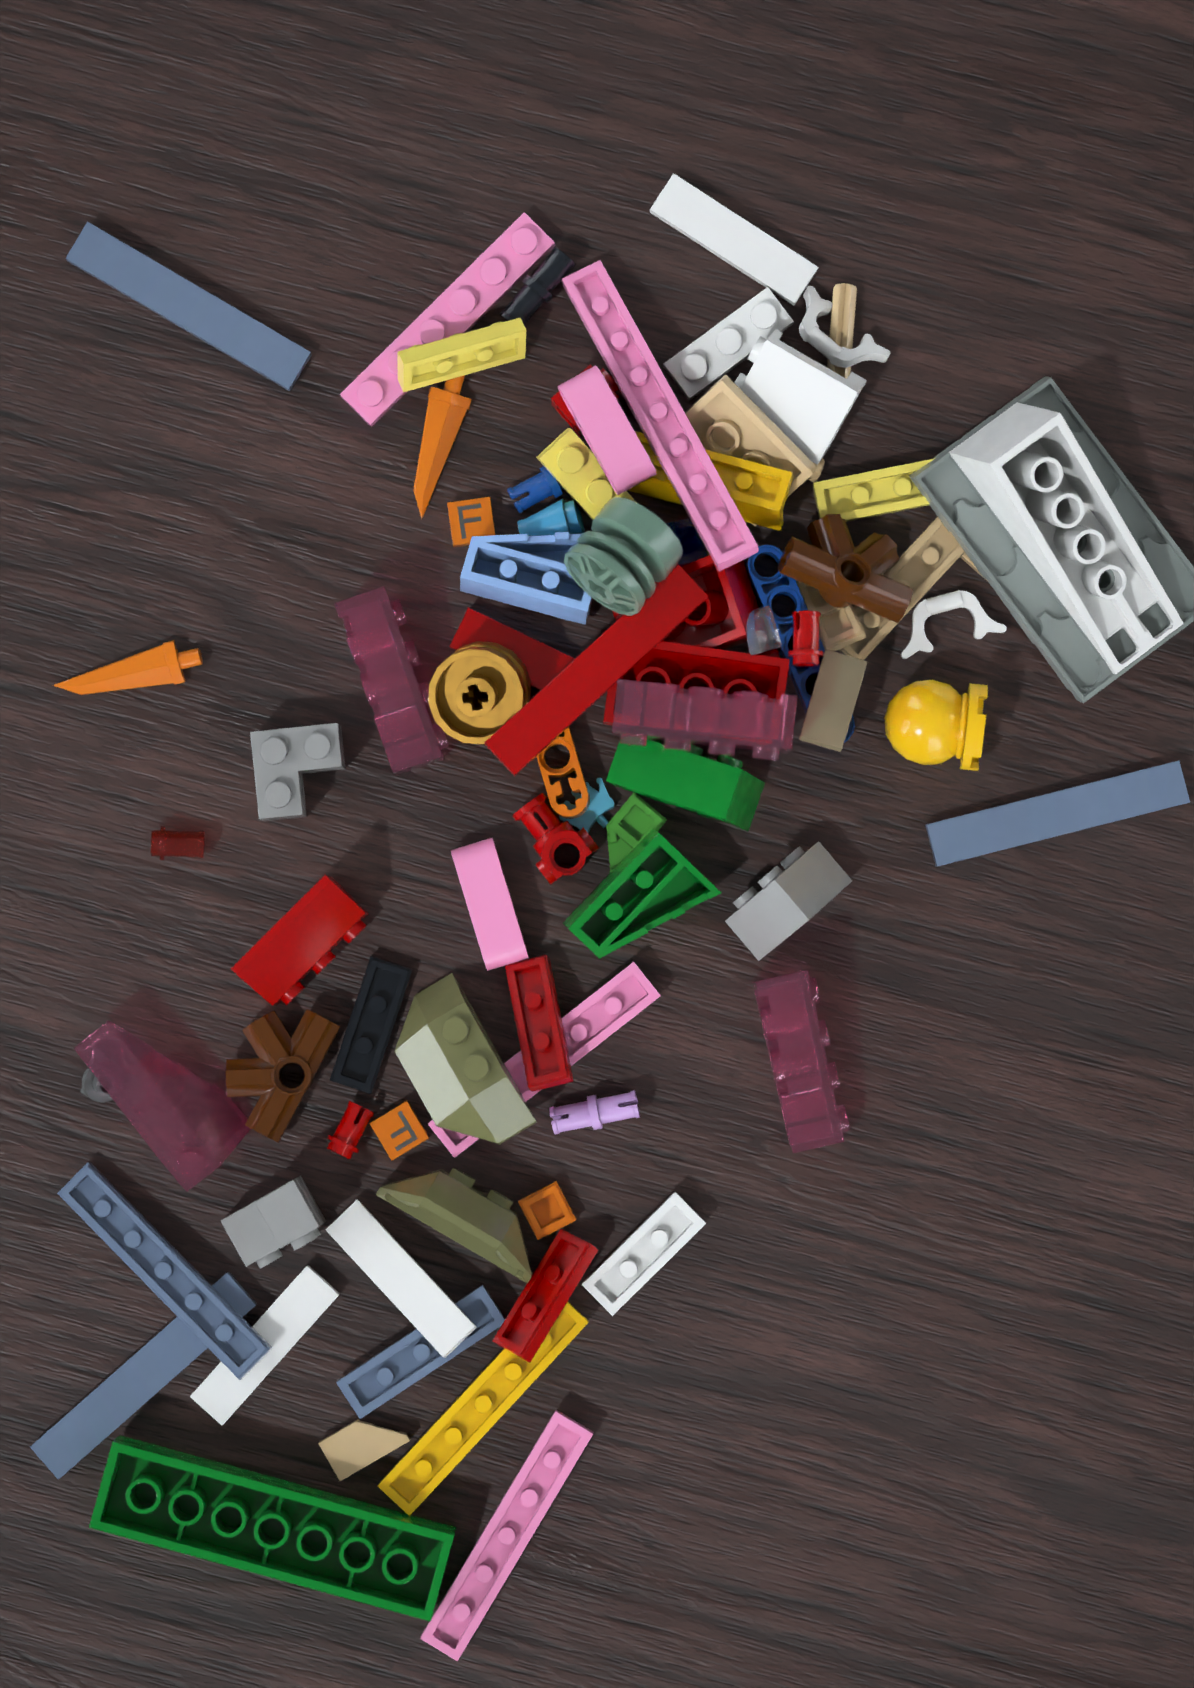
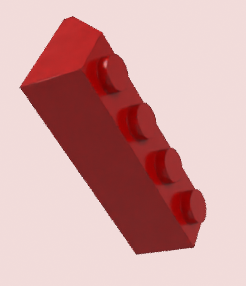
(706, 667)

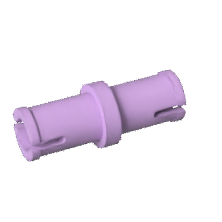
(594, 1112)

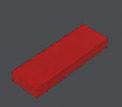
(541, 660)
(539, 1023)
(545, 1295)

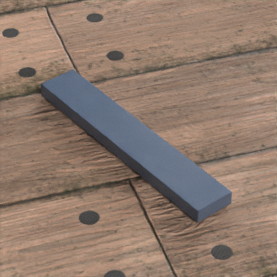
(188, 306)
(1057, 813)
(164, 1270)
(129, 1387)

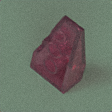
(174, 1111)

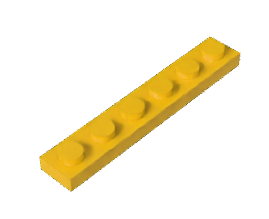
(474, 1415)

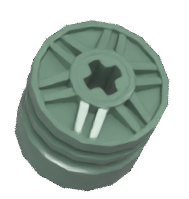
(623, 556)

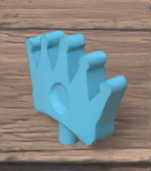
(599, 804)

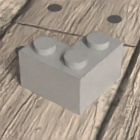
(284, 757)
(787, 899)
(273, 1222)

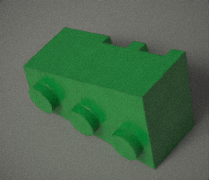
(688, 781)
(638, 895)

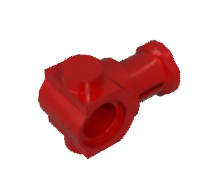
(556, 835)

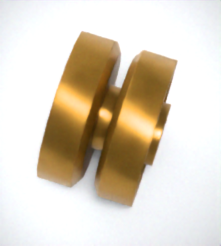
(454, 697)

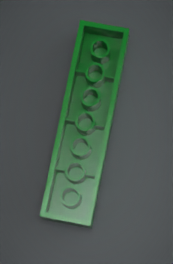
(272, 1527)

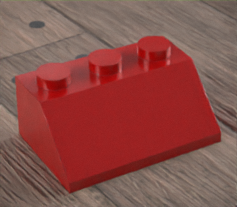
(301, 942)

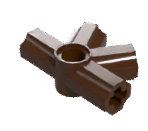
(847, 572)
(263, 1074)

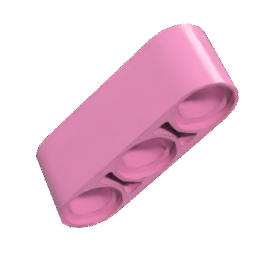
(607, 430)
(489, 904)

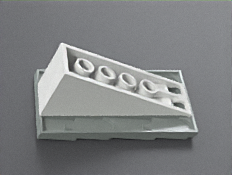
(1094, 564)

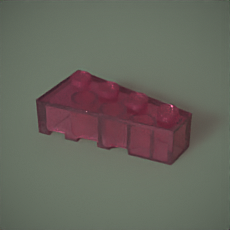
(391, 680)
(704, 718)
(799, 1060)

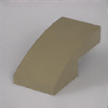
(833, 700)

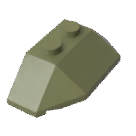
(459, 1067)
(464, 1215)

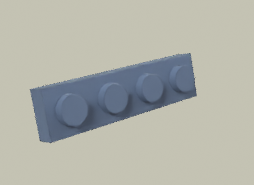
(414, 1357)

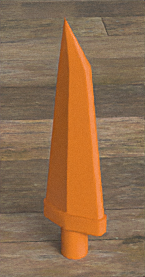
(442, 422)
(149, 668)

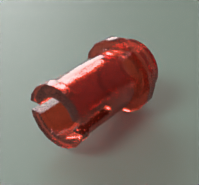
(177, 843)

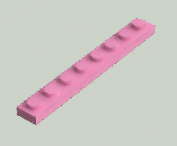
(660, 416)

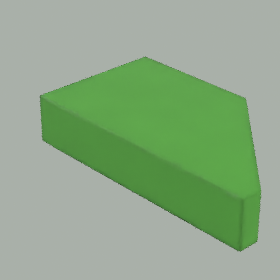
(629, 827)

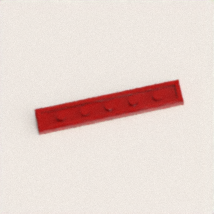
(595, 671)

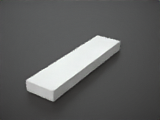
(733, 239)
(401, 1278)
(281, 1328)

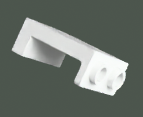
(799, 394)

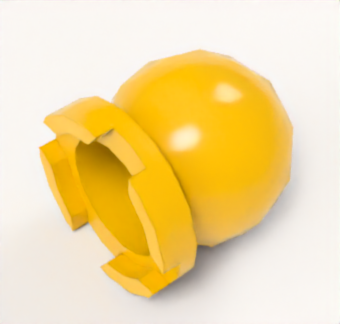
(934, 723)

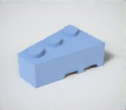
(526, 574)

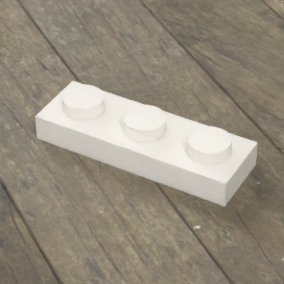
(727, 343)
(643, 1253)

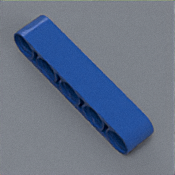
(765, 591)

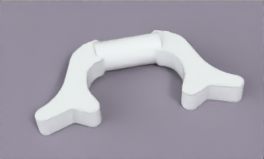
(837, 355)
(944, 603)

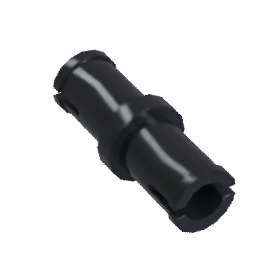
(538, 287)

